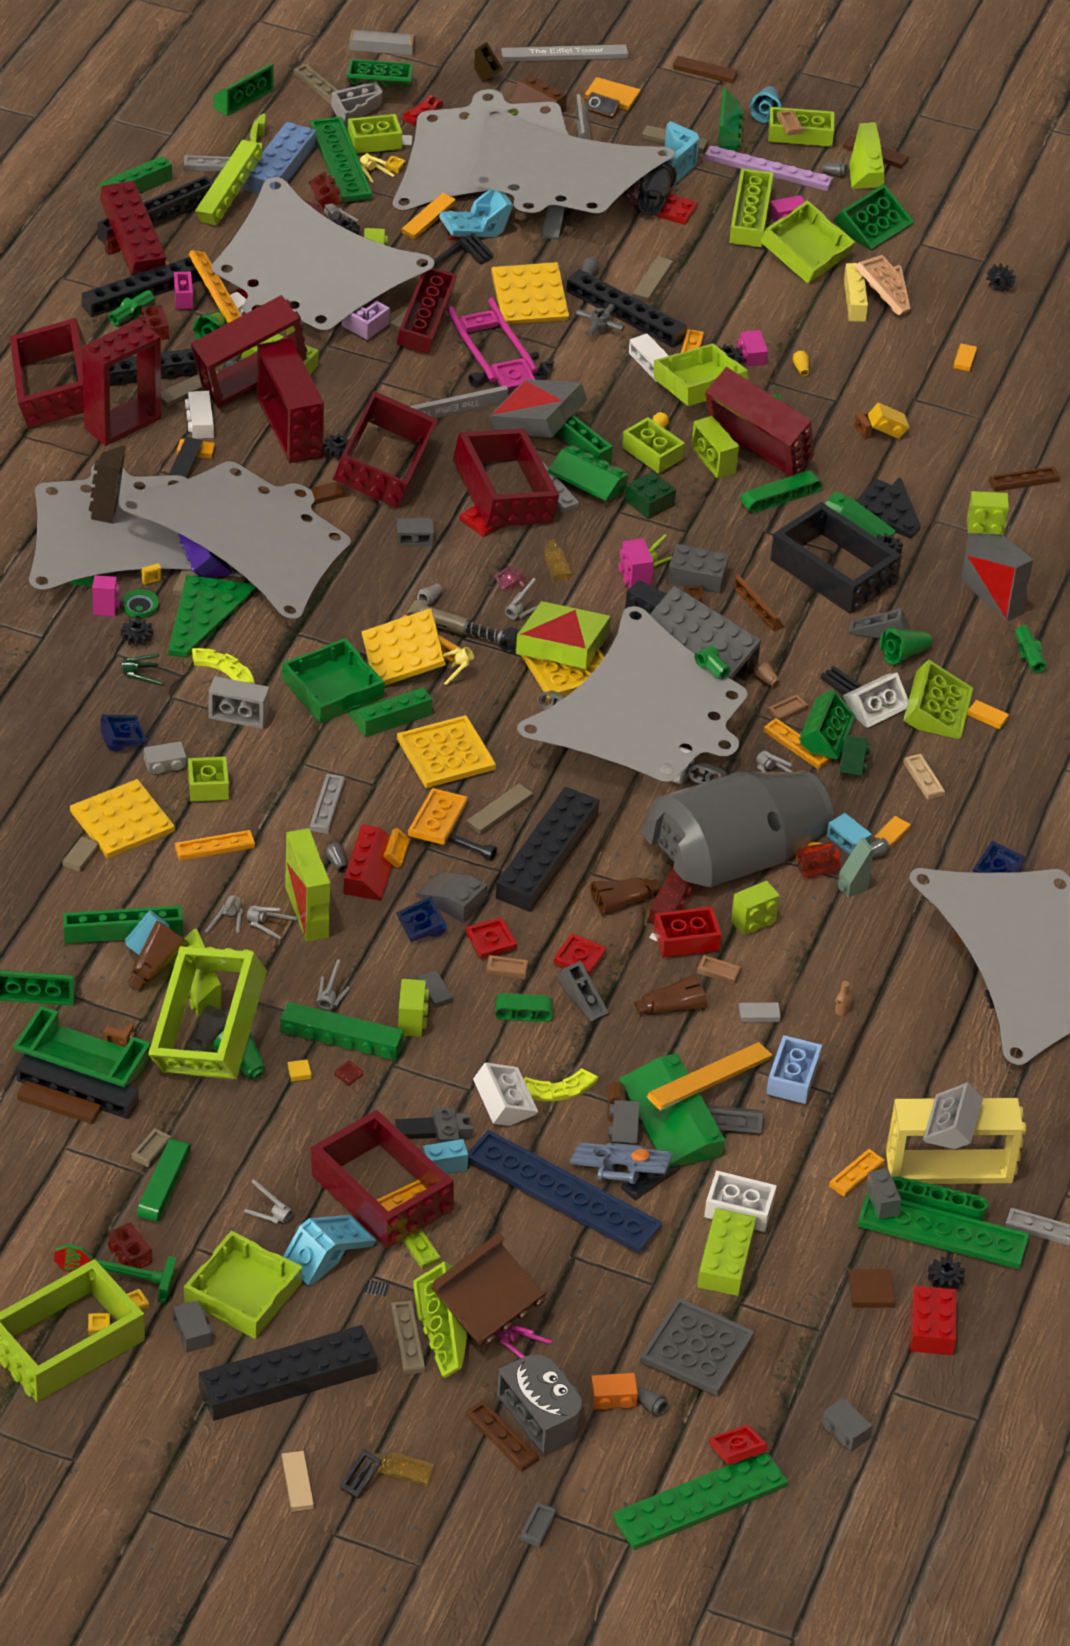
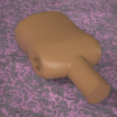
(844, 999)

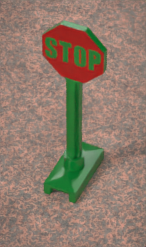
(72, 1257)

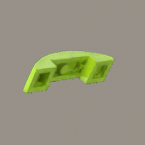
(258, 129)

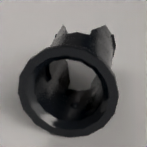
(656, 187)

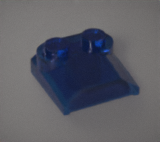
(121, 731)
(999, 860)
(422, 919)

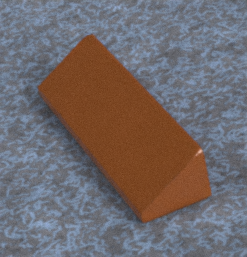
(757, 604)

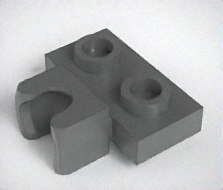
(451, 1127)

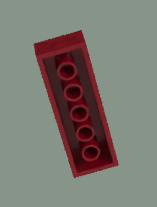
(132, 227)
(426, 310)

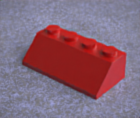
(367, 868)

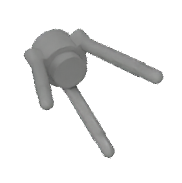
(333, 213)
(516, 608)
(768, 761)
(231, 908)
(258, 914)
(327, 998)
(280, 1211)

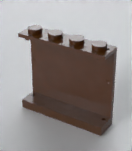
(488, 1291)

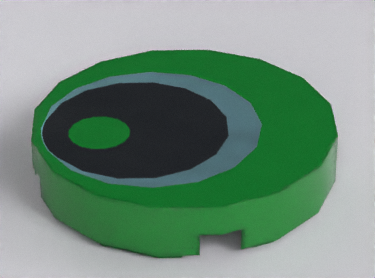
(140, 603)

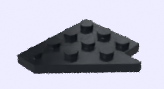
(892, 506)

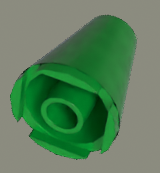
(208, 323)
(903, 644)
(252, 1063)

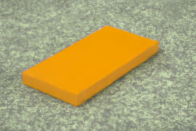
(437, 816)

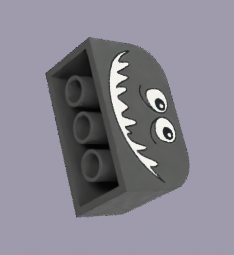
(541, 1401)

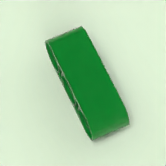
(524, 1007)

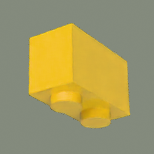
(888, 420)

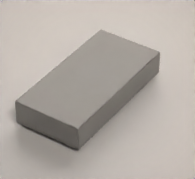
(759, 1012)

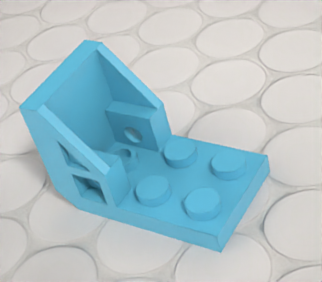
(685, 146)
(489, 223)
(322, 1243)

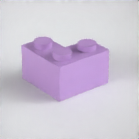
(367, 321)

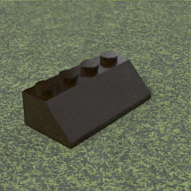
(107, 484)

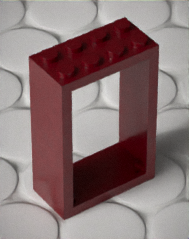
(239, 337)
(41, 345)
(109, 350)
(290, 400)
(399, 420)
(761, 422)
(505, 509)
(407, 1218)

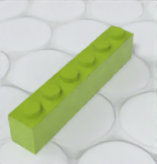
(229, 182)

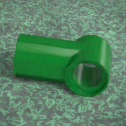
(710, 659)

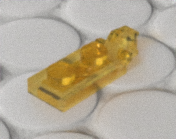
(556, 561)
(405, 1468)

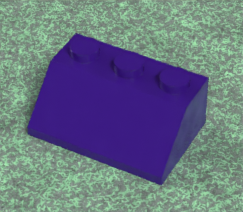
(203, 560)

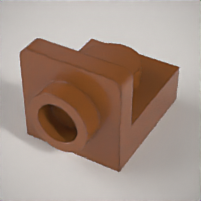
(863, 424)
(119, 1036)

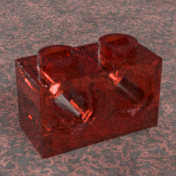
(325, 190)
(156, 320)
(818, 855)
(130, 1246)

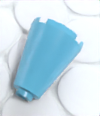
(762, 102)

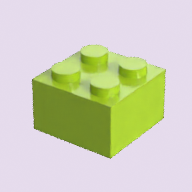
(987, 513)
(208, 779)
(755, 908)
(413, 1007)

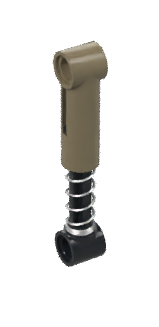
(461, 625)

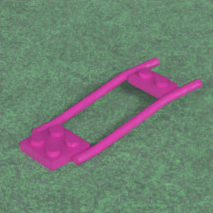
(506, 373)

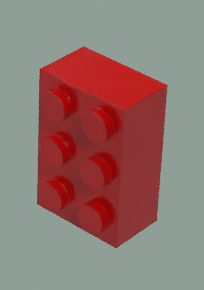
(687, 932)
(933, 1320)

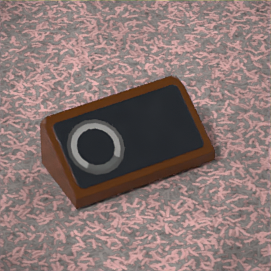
(602, 105)

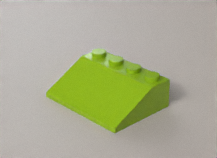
(938, 701)

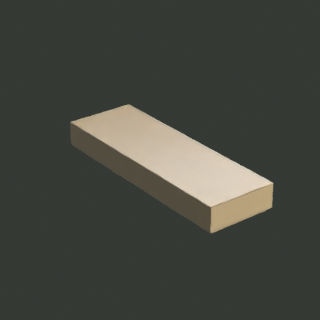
(924, 776)
(297, 1481)

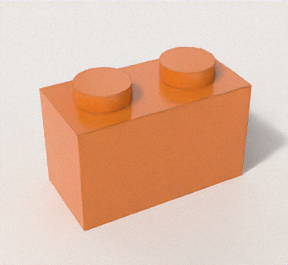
(613, 1391)

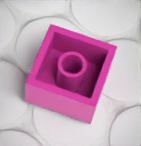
(635, 562)

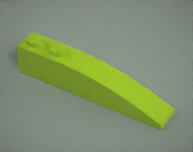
(866, 160)
(440, 1325)

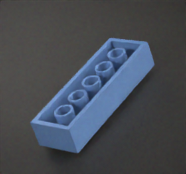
(282, 156)

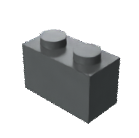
(414, 531)
(625, 1121)
(883, 1193)
(192, 1326)
(846, 1424)

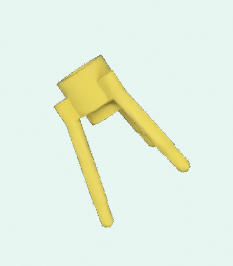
(369, 163)
(462, 657)

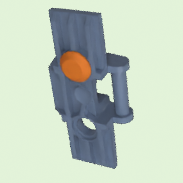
(630, 1155)

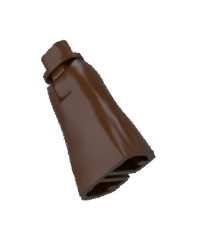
(616, 894)
(155, 955)
(682, 995)

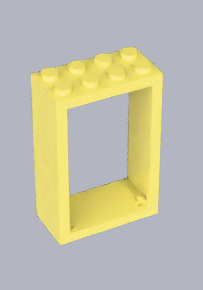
(965, 1166)

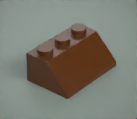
(534, 90)

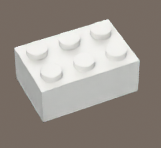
(741, 1196)

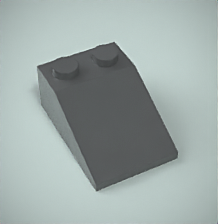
(455, 894)

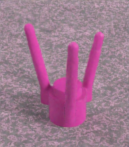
(512, 1335)

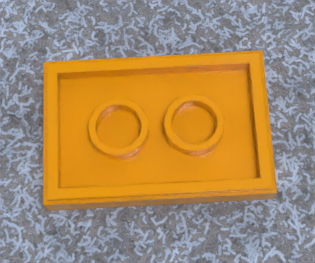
(625, 94)

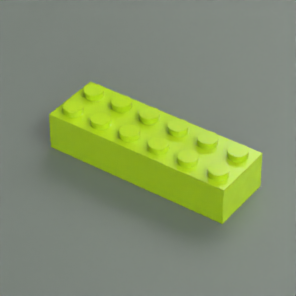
(751, 207)

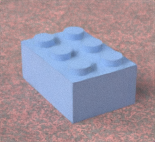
(794, 1069)

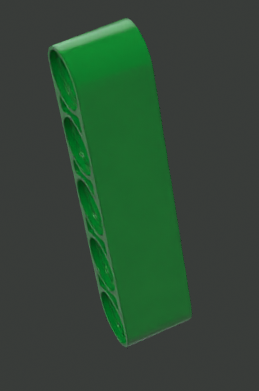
(781, 491)
(163, 1180)
(941, 1198)

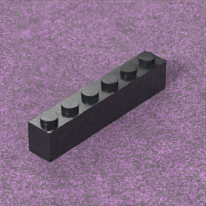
(112, 1097)

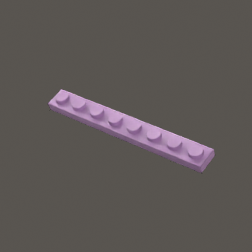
(781, 171)

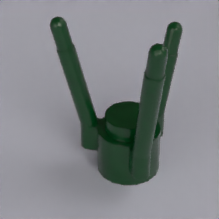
(132, 665)

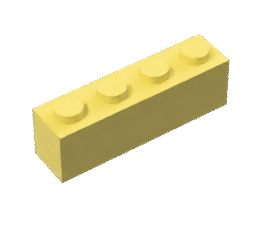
(855, 293)

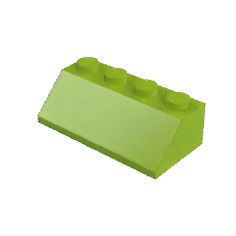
(205, 985)

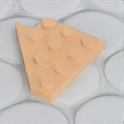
(887, 282)

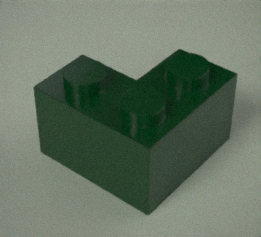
(854, 755)

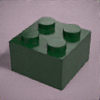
(650, 495)

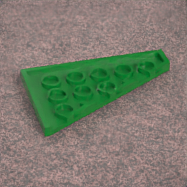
(203, 608)

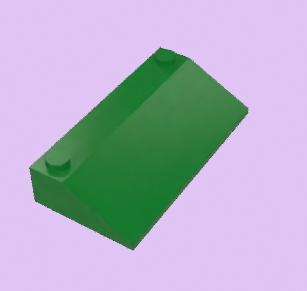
(82, 1052)
(681, 1128)

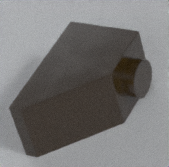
(486, 62)

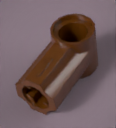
(615, 1091)

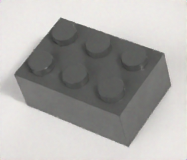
(698, 567)

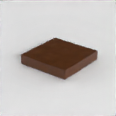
(871, 1288)

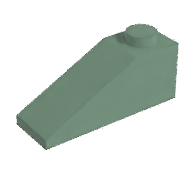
(856, 870)

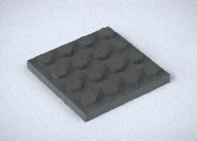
(697, 1346)

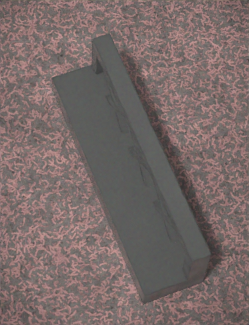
(737, 1118)

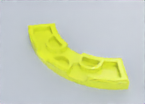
(224, 663)
(569, 1088)

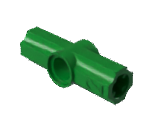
(131, 308)
(1030, 649)

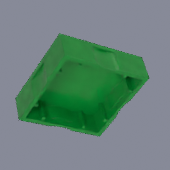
(332, 680)

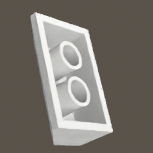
(877, 700)
(504, 1094)

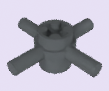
(600, 320)

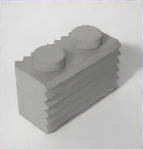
(165, 758)

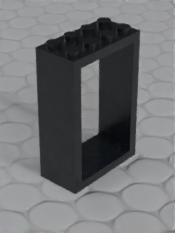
(822, 577)

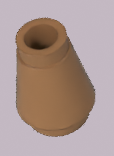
(766, 674)

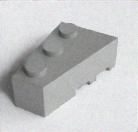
(356, 101)

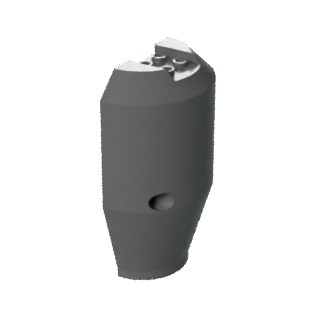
(738, 823)

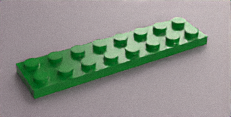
(341, 158)
(949, 1232)
(699, 1500)

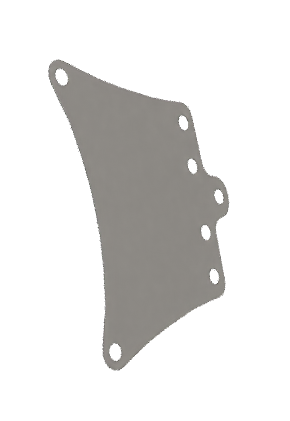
(450, 146)
(557, 165)
(310, 259)
(249, 529)
(78, 547)
(643, 704)
(1020, 943)

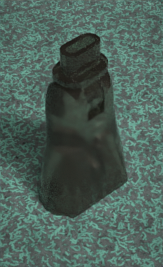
(207, 1029)

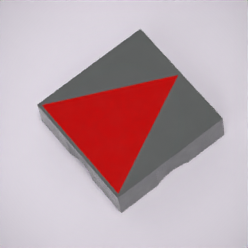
(539, 407)
(997, 573)

